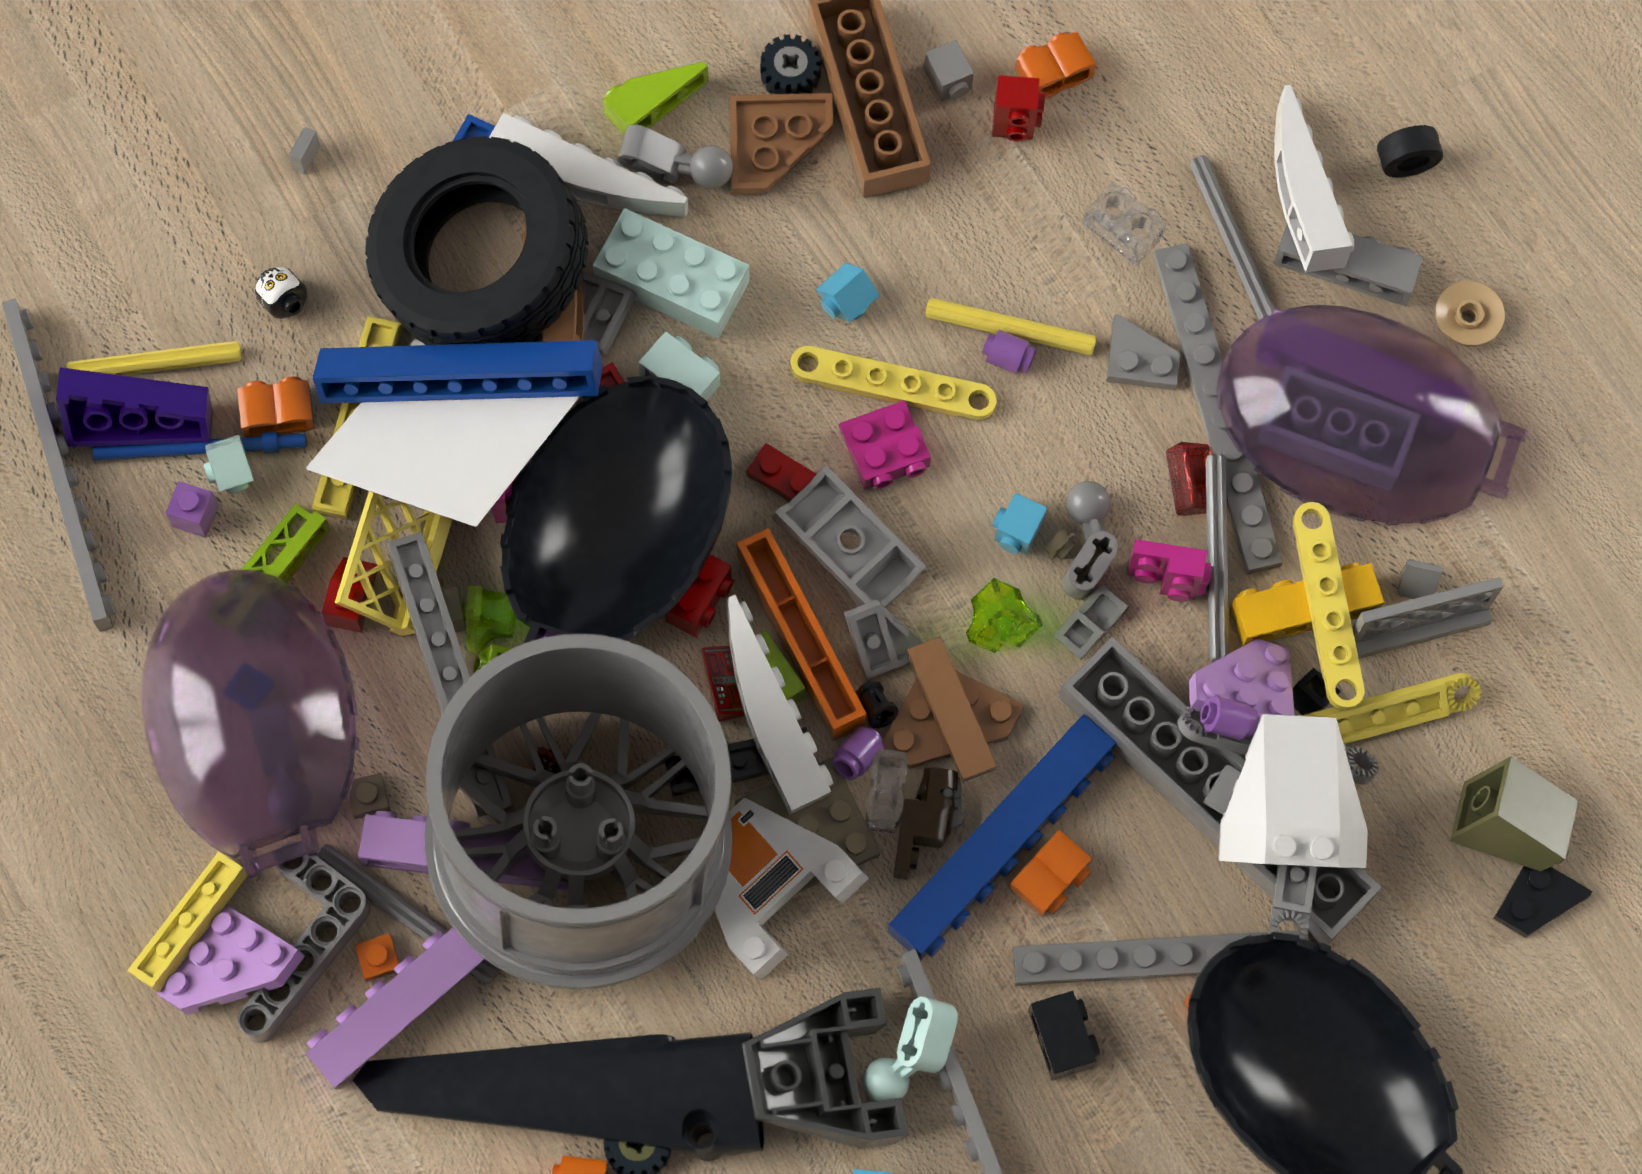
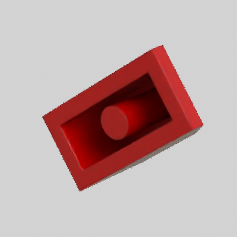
(338, 616)

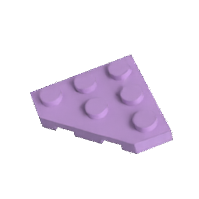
(1251, 675)
(229, 963)

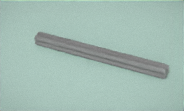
(1232, 236)
(1217, 555)
(394, 904)

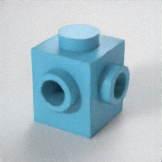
(847, 293)
(1019, 524)

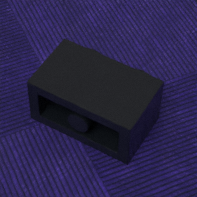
(1063, 1035)

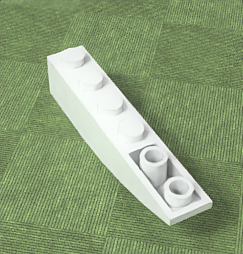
(592, 177)
(1306, 191)
(772, 718)

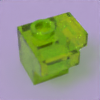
(487, 617)
(1001, 617)

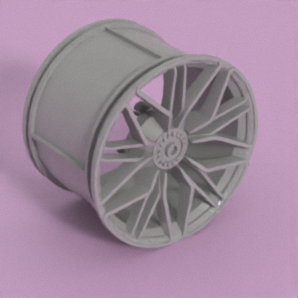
(578, 819)

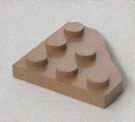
(774, 135)
(919, 735)

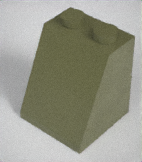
(1515, 816)

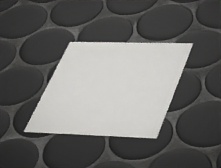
(440, 452)

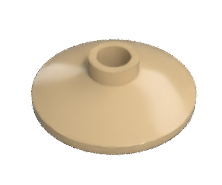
(1475, 300)

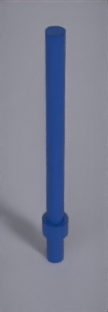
(269, 442)

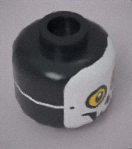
(281, 292)

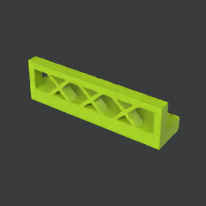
(296, 548)

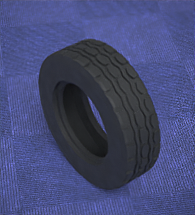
(436, 190)

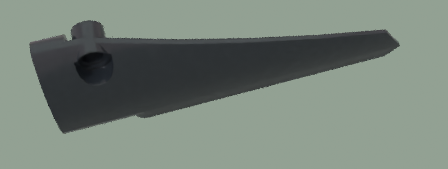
(607, 1089)

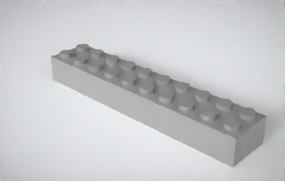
(1143, 721)

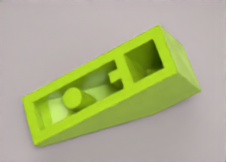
(653, 96)

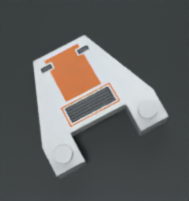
(765, 871)

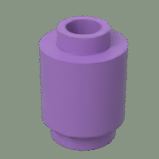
(1009, 352)
(1229, 718)
(857, 752)

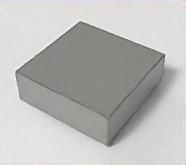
(304, 150)

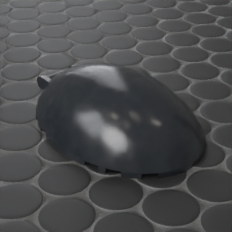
(616, 511)
(1318, 1062)

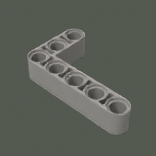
(308, 943)

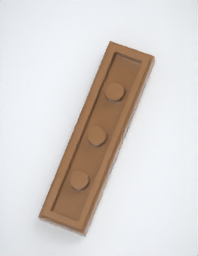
(951, 709)

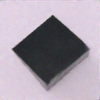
(1310, 693)

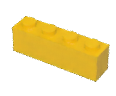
(1285, 607)

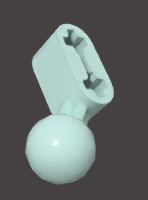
(921, 1047)

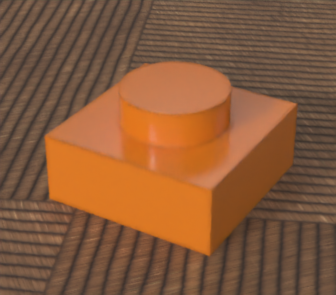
(377, 957)

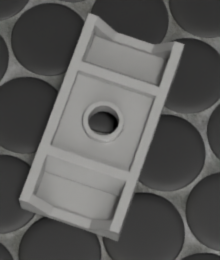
(825, 511)

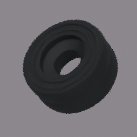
(1410, 151)

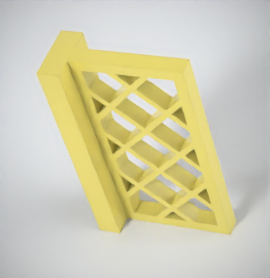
(435, 532)

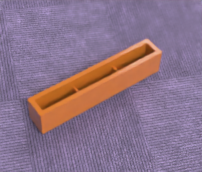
(801, 634)

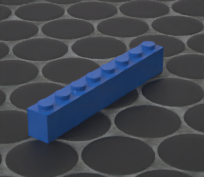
(458, 371)
(1002, 837)

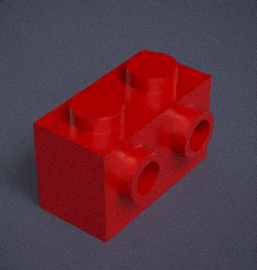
(1017, 107)
(698, 604)

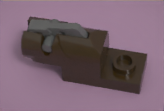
(928, 818)

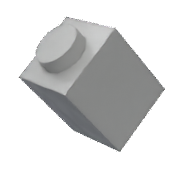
(948, 71)

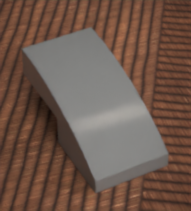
(1091, 621)

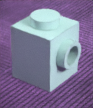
(228, 465)

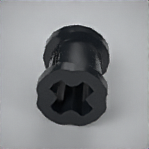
(876, 704)

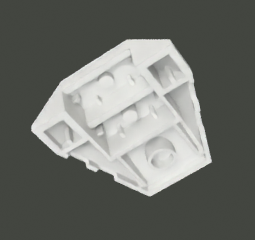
(1295, 799)

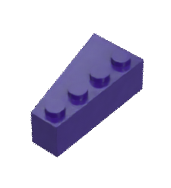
(130, 410)

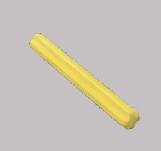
(1019, 327)
(162, 359)

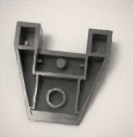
(807, 1076)

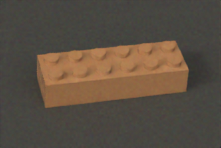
(870, 95)

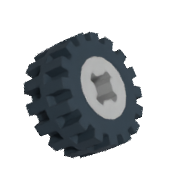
(790, 79)

